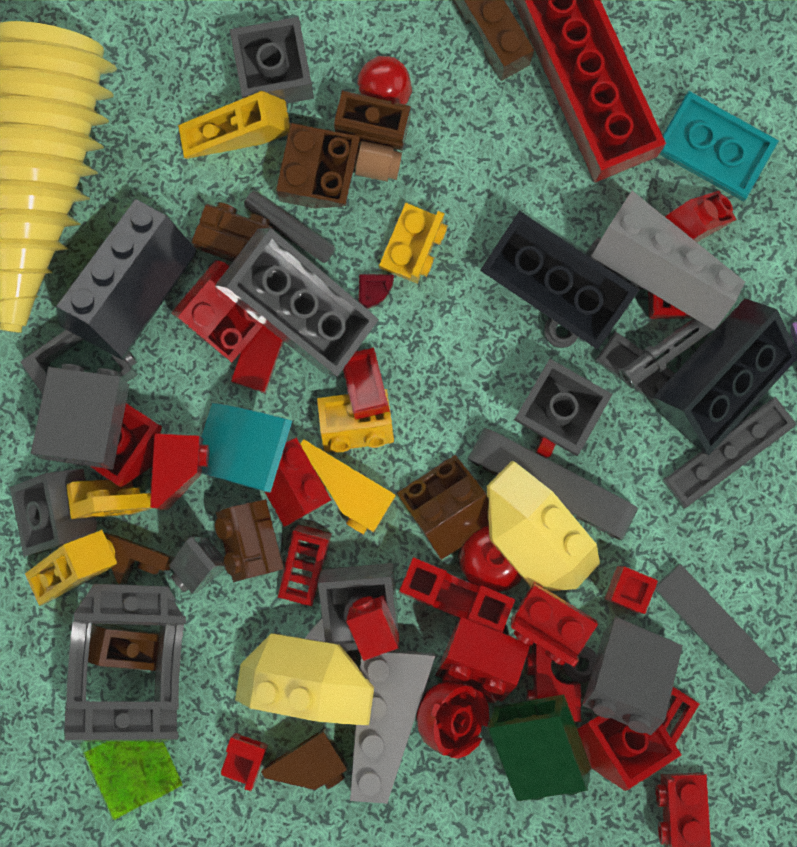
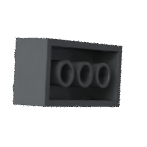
(297, 301)

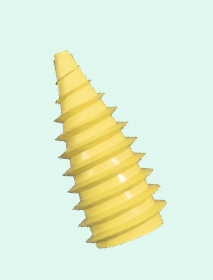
(44, 135)

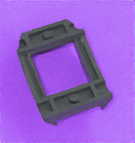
(124, 719)

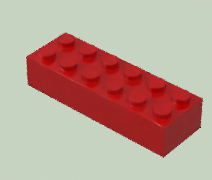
(592, 83)

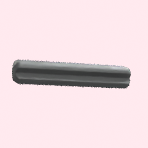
(290, 226)

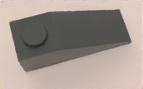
(196, 564)

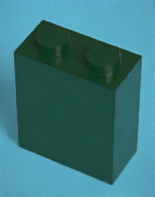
(540, 748)

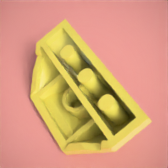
(538, 532)
(305, 681)

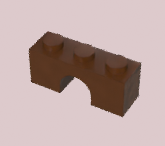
(501, 34)

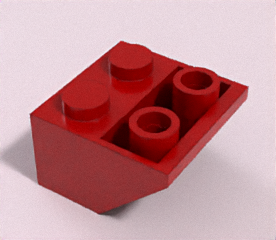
(216, 316)
(483, 660)

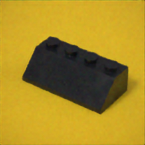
(559, 279)
(126, 280)
(727, 375)

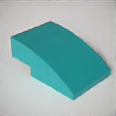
(244, 445)

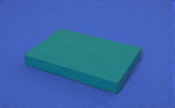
(717, 146)

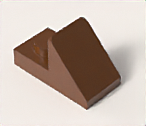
(128, 552)

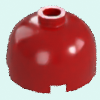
(485, 564)
(452, 718)

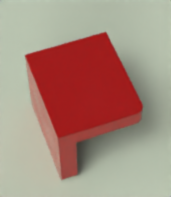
(631, 589)
(244, 760)

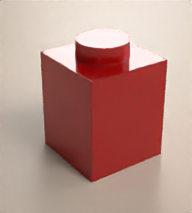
(372, 627)

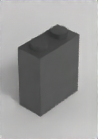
(80, 416)
(633, 676)

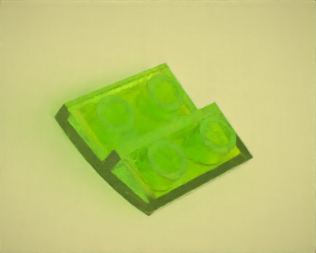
(131, 773)

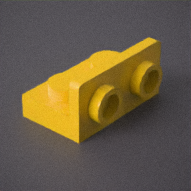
(412, 243)
(343, 432)
(105, 499)

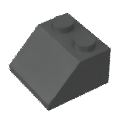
(563, 407)
(44, 512)
(343, 587)

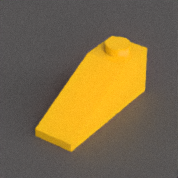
(236, 126)
(354, 493)
(71, 566)

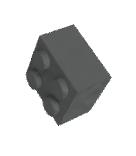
(272, 60)

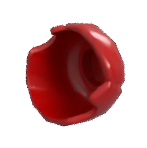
(385, 79)

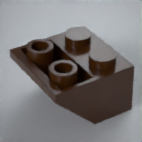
(317, 167)
(447, 506)

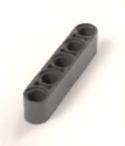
(581, 497)

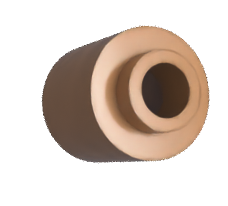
(377, 161)

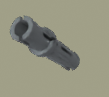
(636, 372)

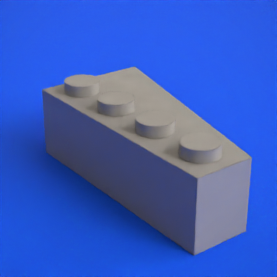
(668, 262)
(379, 747)

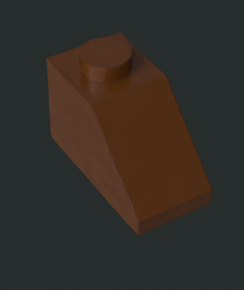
(122, 647)
(309, 764)

